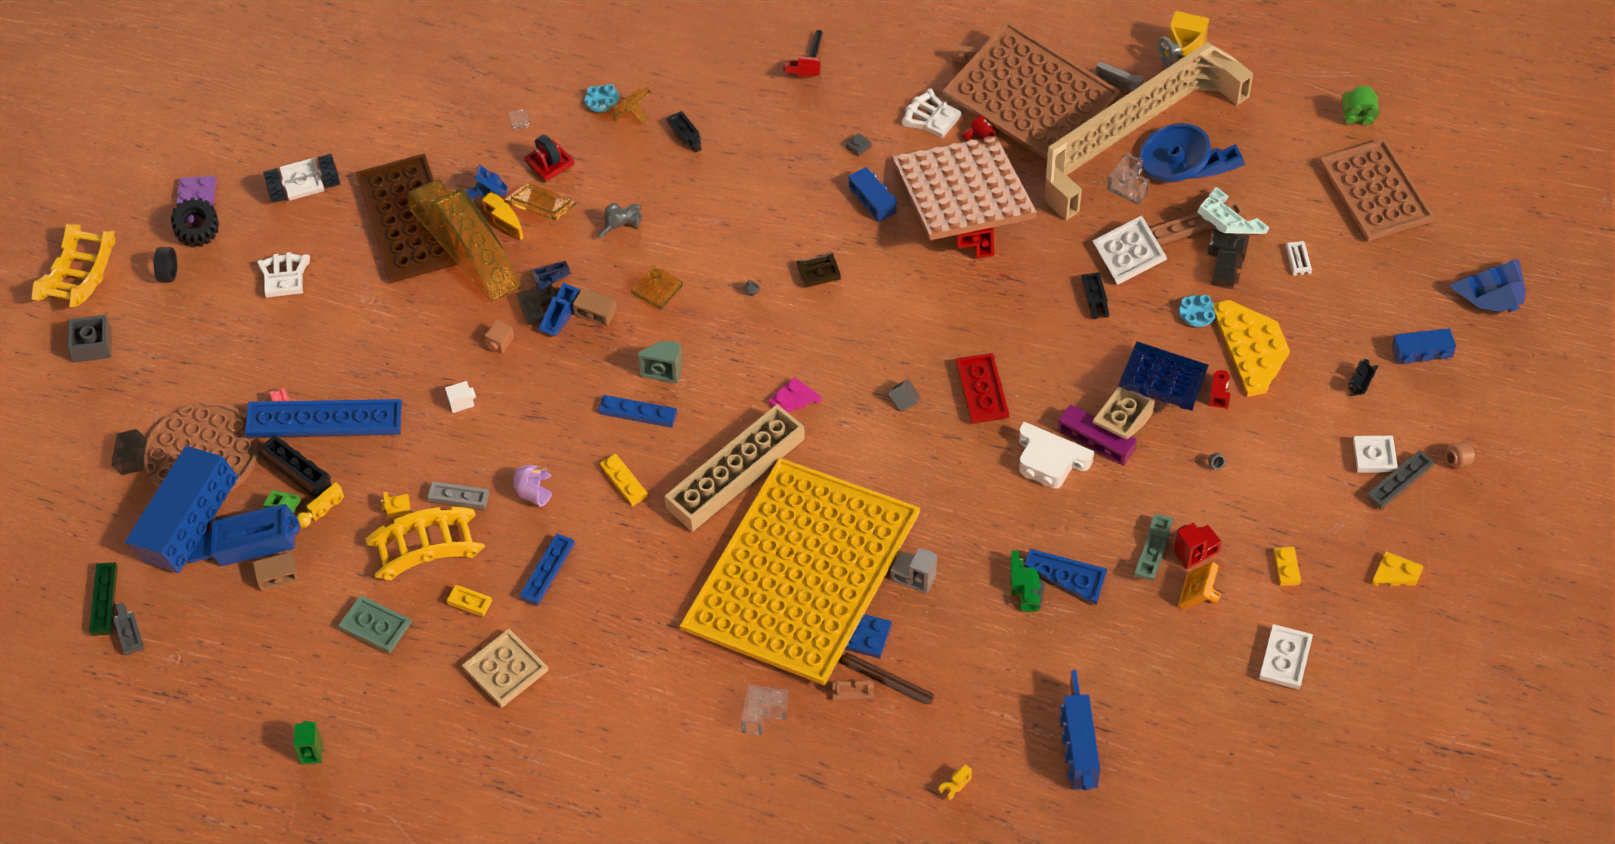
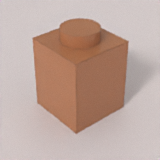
(499, 337)

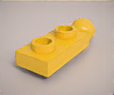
(321, 505)

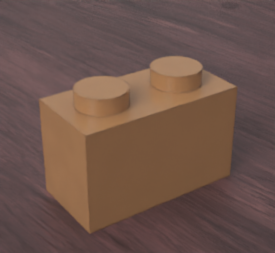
(595, 307)
(276, 571)

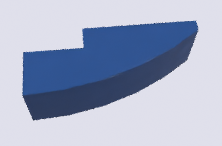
(1222, 162)
(559, 310)

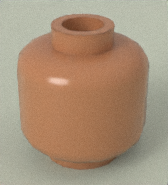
(1460, 455)

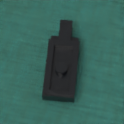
(685, 130)

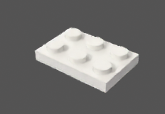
(1286, 657)

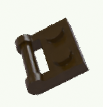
(820, 273)

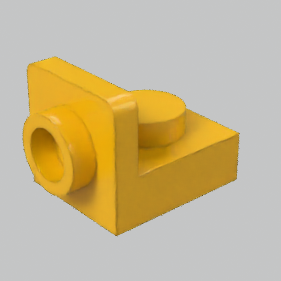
(396, 505)

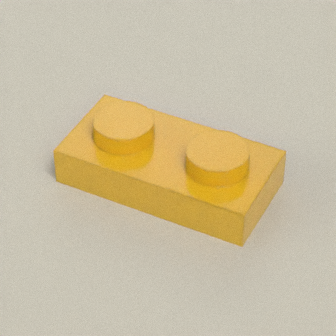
(1287, 566)
(469, 600)

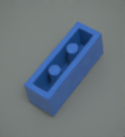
(872, 194)
(1423, 346)

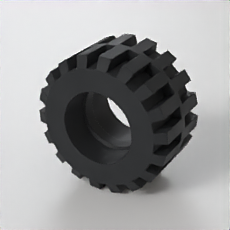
(194, 235)

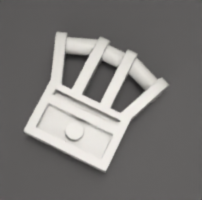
(941, 118)
(284, 282)

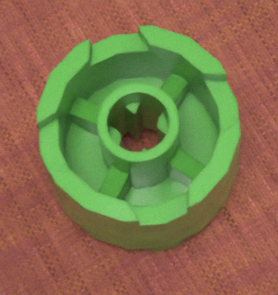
(1360, 105)

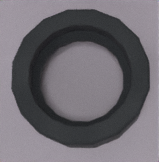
(165, 264)

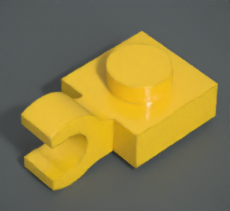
(959, 780)

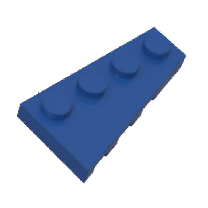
(1072, 575)

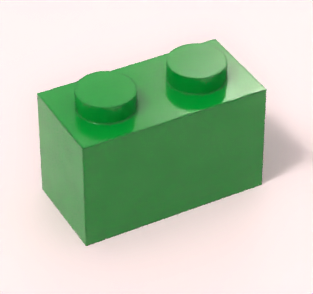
(308, 743)

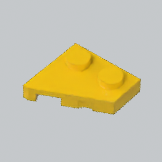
(1397, 571)

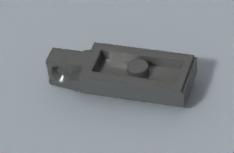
(128, 630)

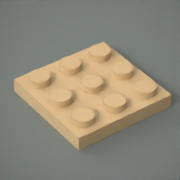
(505, 668)

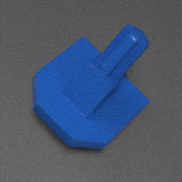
(486, 183)

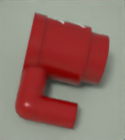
(980, 127)

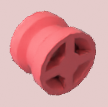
(279, 395)

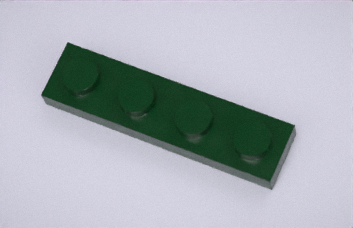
(103, 599)

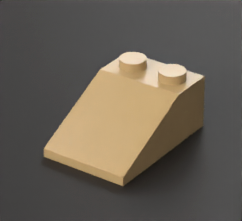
(1125, 413)

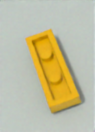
(623, 480)

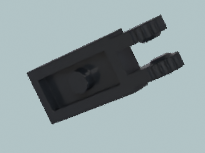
(1095, 293)

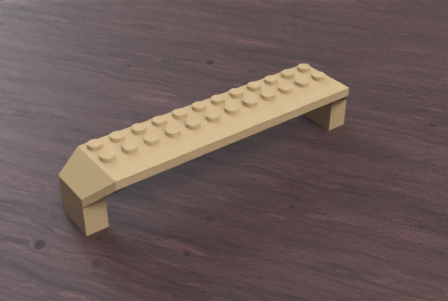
(1202, 69)

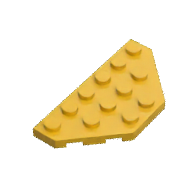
(1253, 344)

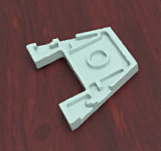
(1226, 219)

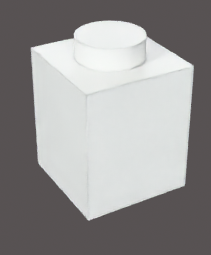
(460, 396)

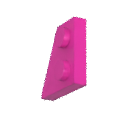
(794, 396)

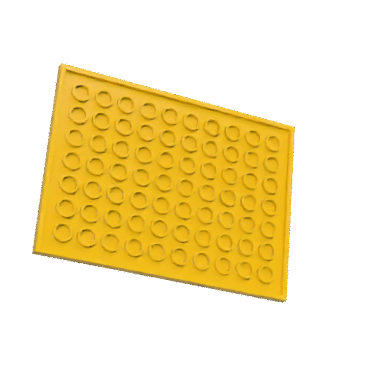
(801, 570)

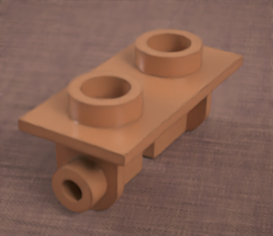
(853, 690)

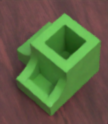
(278, 498)

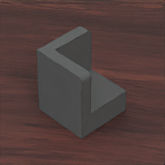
(904, 395)

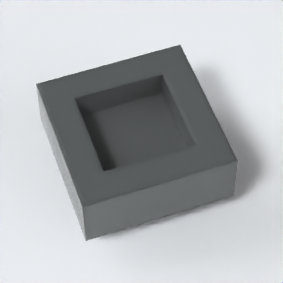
(858, 144)

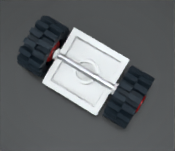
(301, 178)

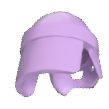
(527, 484)

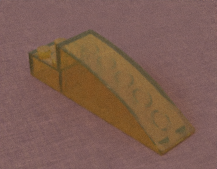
(465, 236)

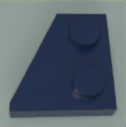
(550, 274)

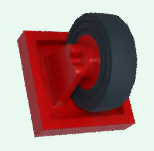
(548, 158)

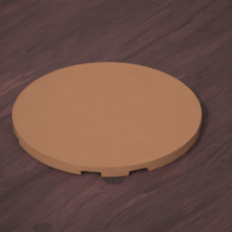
(204, 427)

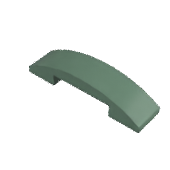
(1154, 547)

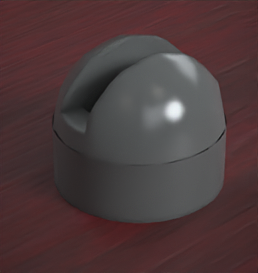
(751, 288)
(1216, 461)

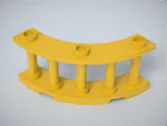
(49, 284)
(418, 521)

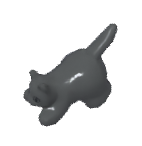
(617, 217)

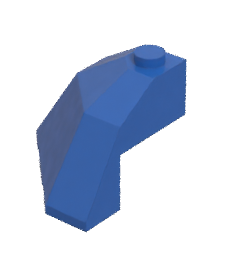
(1495, 288)

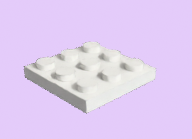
(1129, 250)

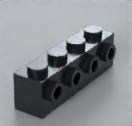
(296, 466)

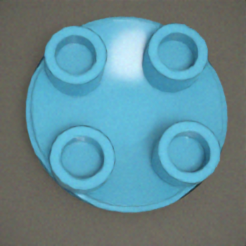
(601, 98)
(1197, 310)

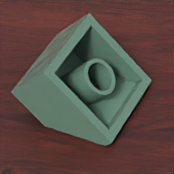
(661, 361)

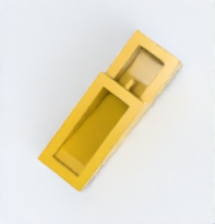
(502, 215)

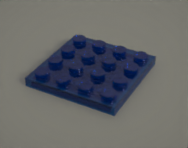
(1163, 375)

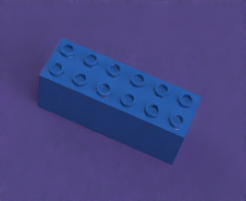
(182, 509)

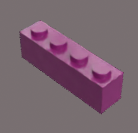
(1080, 427)

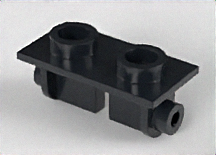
(1359, 383)

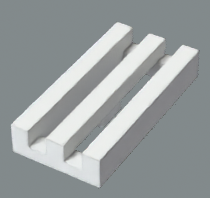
(1300, 269)

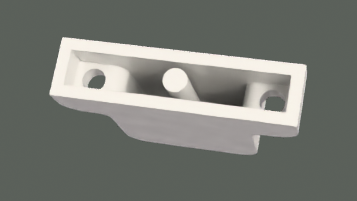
(1050, 457)

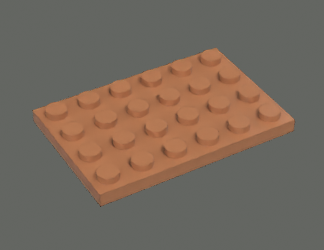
(1376, 189)

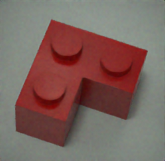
(981, 241)
(1195, 544)

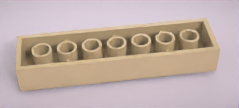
(734, 467)

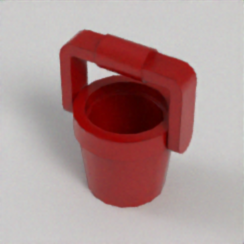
(803, 66)

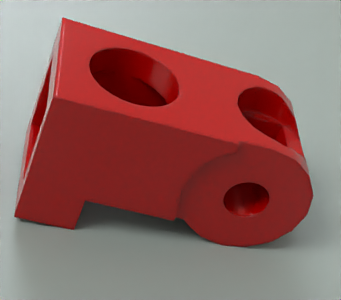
(1220, 383)

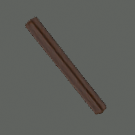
(887, 678)

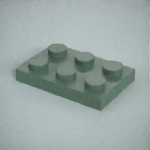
(375, 624)

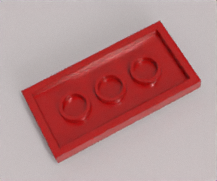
(982, 388)

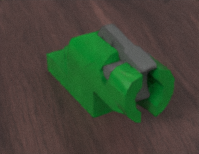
(1025, 584)

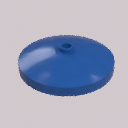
(1175, 152)

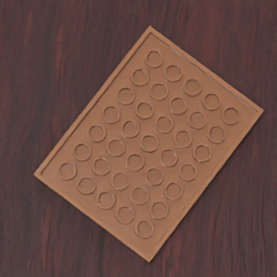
(1029, 89)
(964, 187)

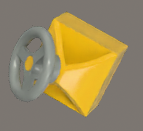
(1185, 35)

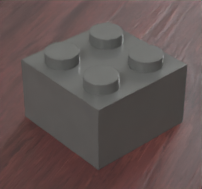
(89, 338)

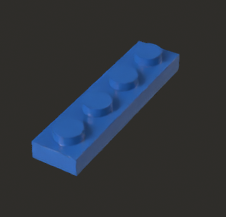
(637, 411)
(547, 569)

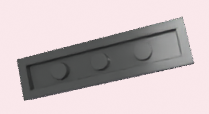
(1400, 479)

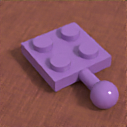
(197, 187)

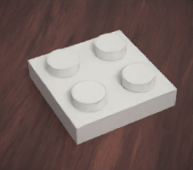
(1375, 454)

